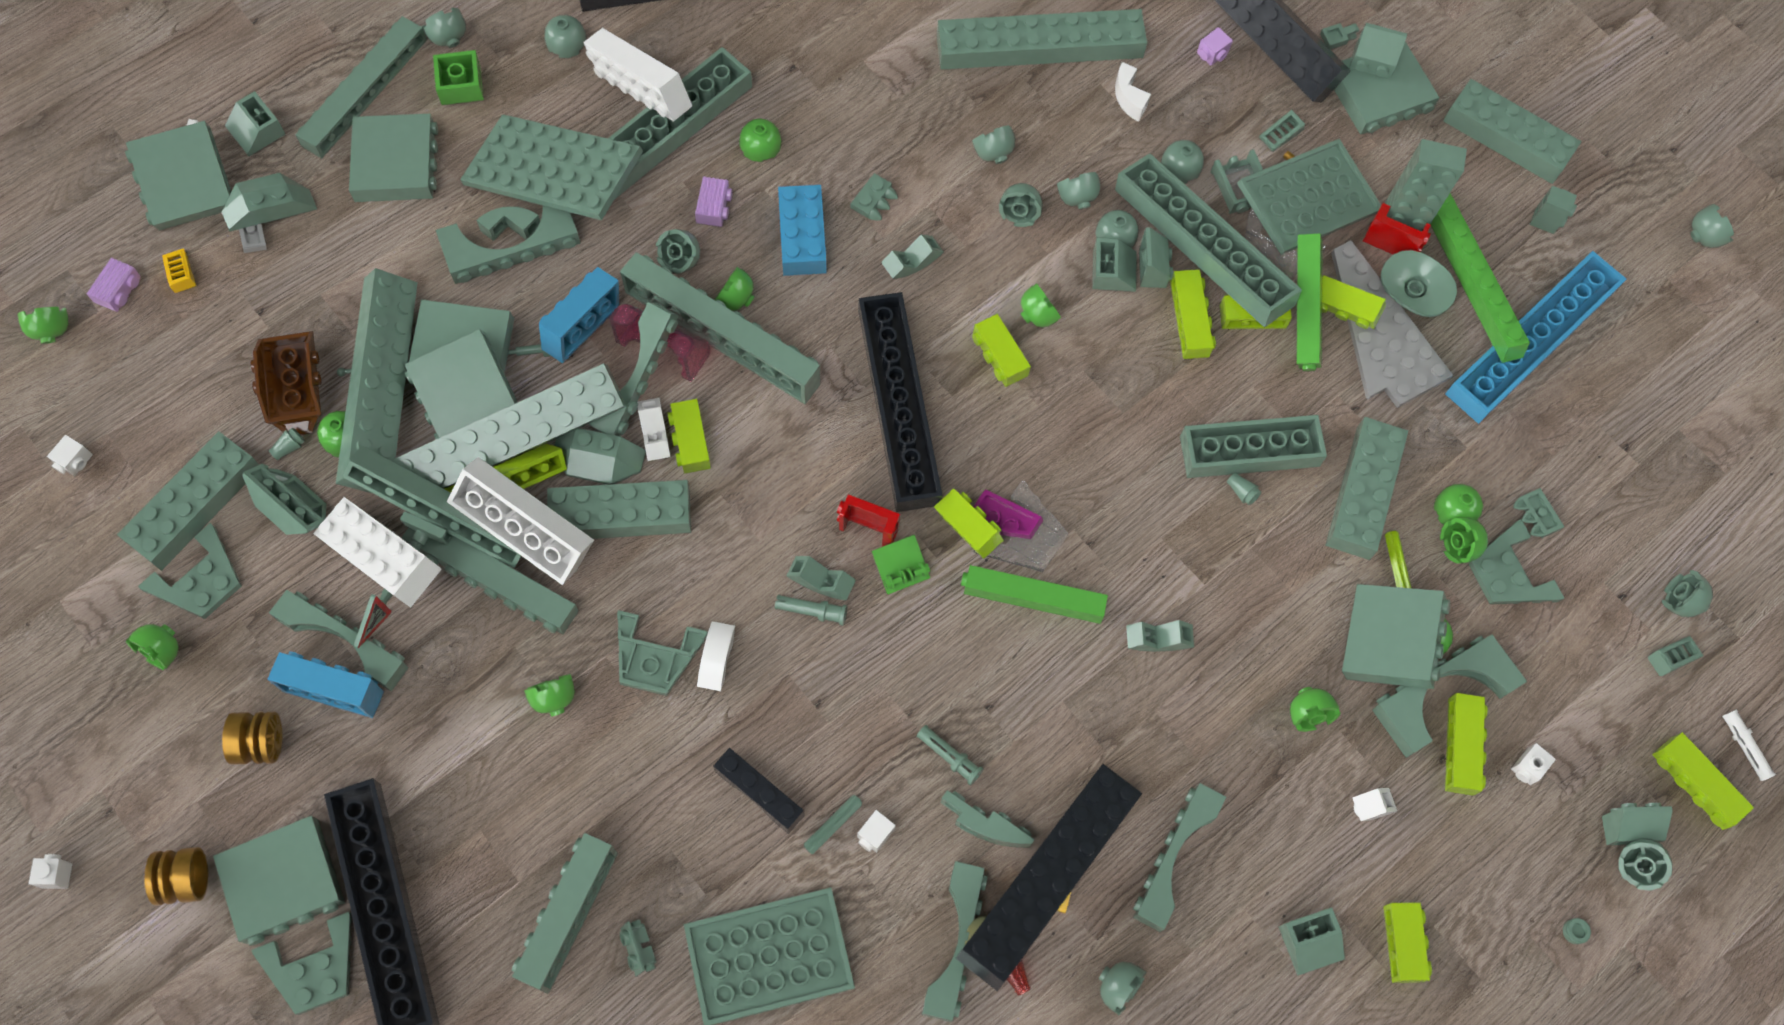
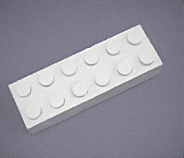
(637, 74)
(519, 520)
(377, 552)

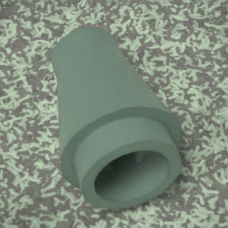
(287, 443)
(1245, 490)

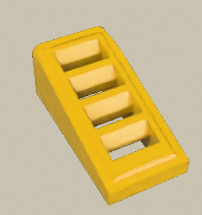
(182, 283)

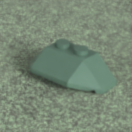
(265, 201)
(600, 456)
(284, 499)

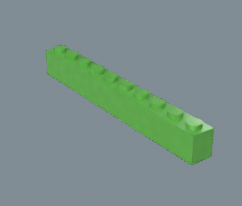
(1479, 282)

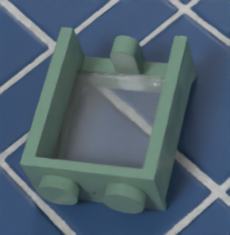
(1228, 177)

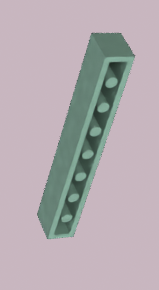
(361, 87)
(422, 500)
(500, 582)

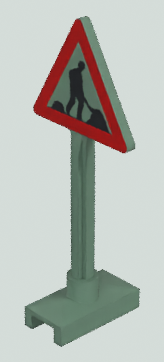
(376, 609)

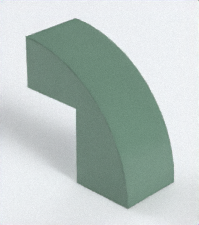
(518, 219)
(914, 258)
(819, 579)
(1164, 637)

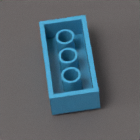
(802, 230)
(579, 314)
(326, 684)

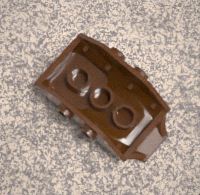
(288, 381)

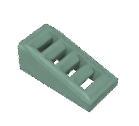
(1290, 117)
(1663, 662)

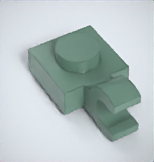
(1338, 36)

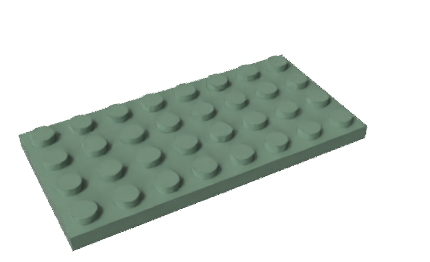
(552, 166)

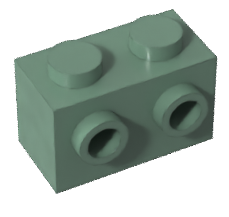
(1554, 210)

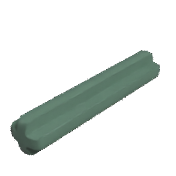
(832, 824)

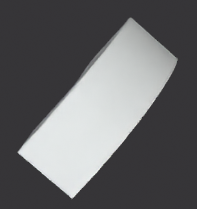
(1131, 99)
(653, 429)
(715, 656)

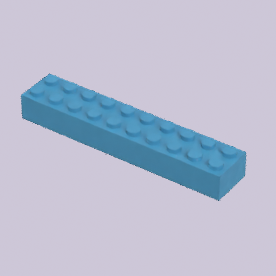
(1546, 328)

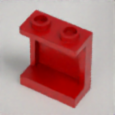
(1393, 235)
(870, 516)

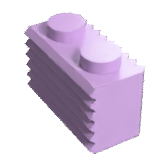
(712, 201)
(114, 285)

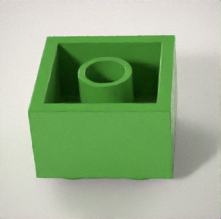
(458, 77)

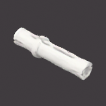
(1748, 745)

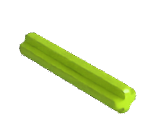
(1397, 559)

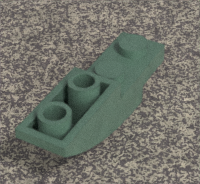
(994, 829)

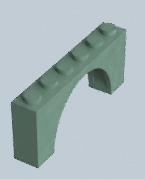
(470, 261)
(1483, 662)

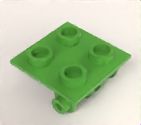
(901, 564)

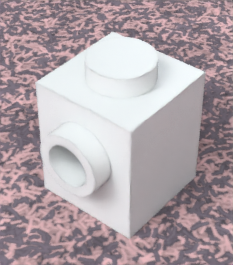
(69, 456)
(1532, 764)
(1374, 804)
(875, 832)
(50, 872)

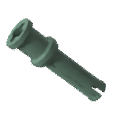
(821, 610)
(961, 760)

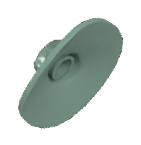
(1418, 283)

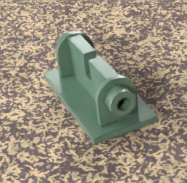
(639, 958)

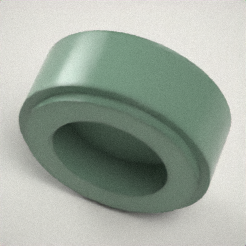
(1576, 931)

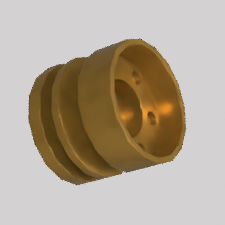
(252, 737)
(176, 876)

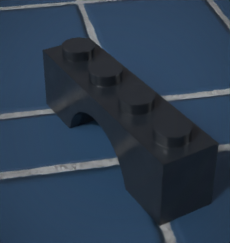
(759, 789)

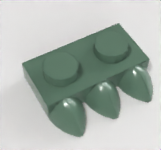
(873, 197)
(1539, 513)

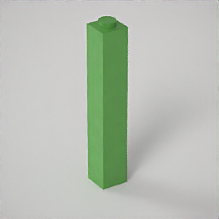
(1309, 302)
(1034, 594)

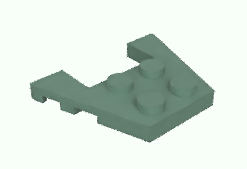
(1503, 576)
(204, 585)
(649, 664)
(314, 978)

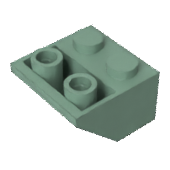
(253, 124)
(1113, 266)
(1636, 823)
(1313, 941)

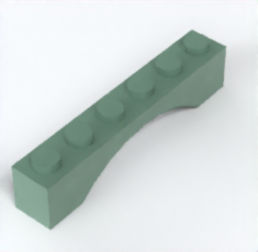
(654, 328)
(301, 616)
(1158, 902)
(943, 993)

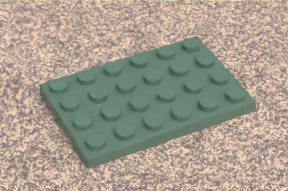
(1309, 195)
(768, 957)

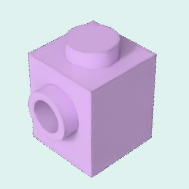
(1214, 46)

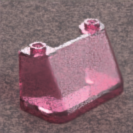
(687, 345)

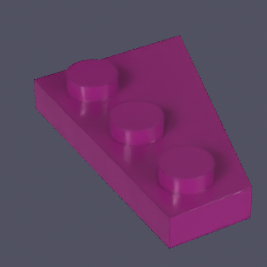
(1010, 517)

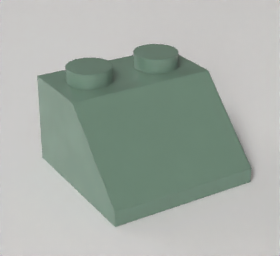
(1377, 50)
(1154, 260)

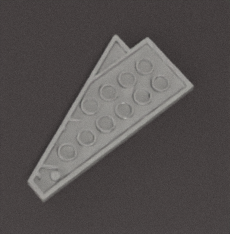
(1394, 353)

